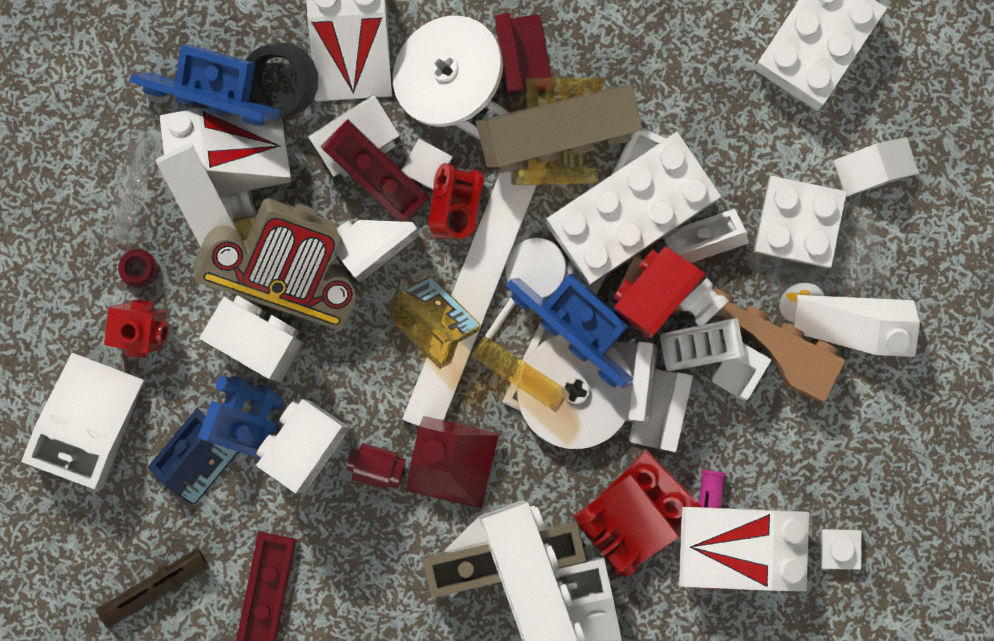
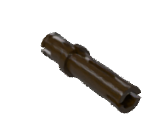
(192, 565)

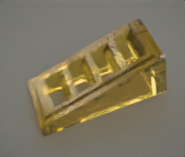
(532, 85)

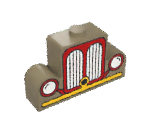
(281, 264)

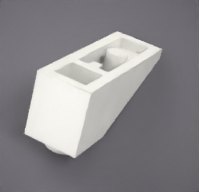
(860, 323)

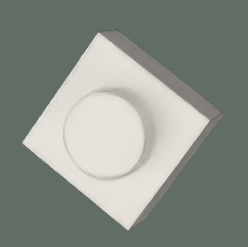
(840, 549)

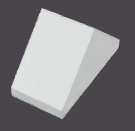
(876, 166)

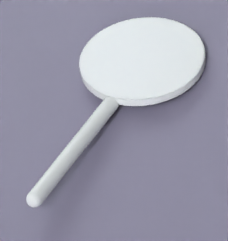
(539, 266)

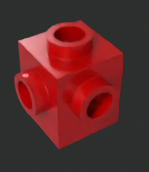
(136, 328)

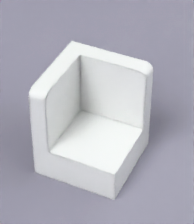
(741, 374)

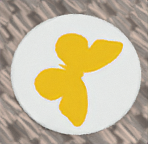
(789, 298)

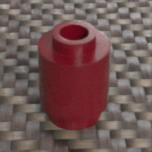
(376, 466)

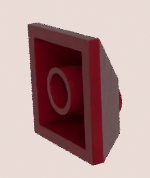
(451, 461)

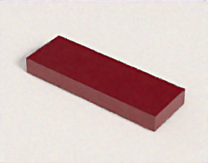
(374, 171)
(266, 587)

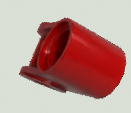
(457, 198)

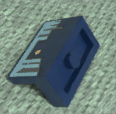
(189, 463)

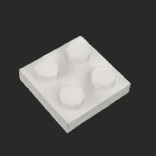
(800, 222)

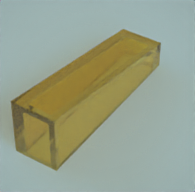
(520, 374)

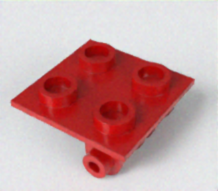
(660, 487)
(626, 526)

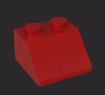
(657, 291)

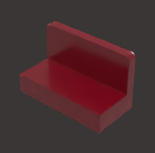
(522, 51)

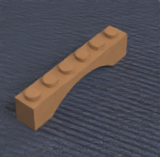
(801, 364)

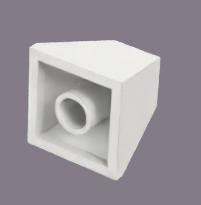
(372, 243)

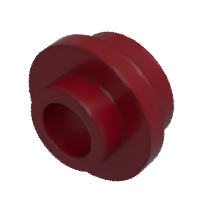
(129, 259)

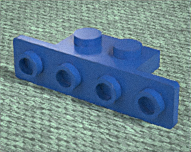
(211, 80)
(580, 319)

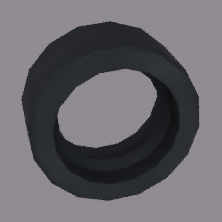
(305, 71)

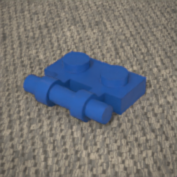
(237, 429)

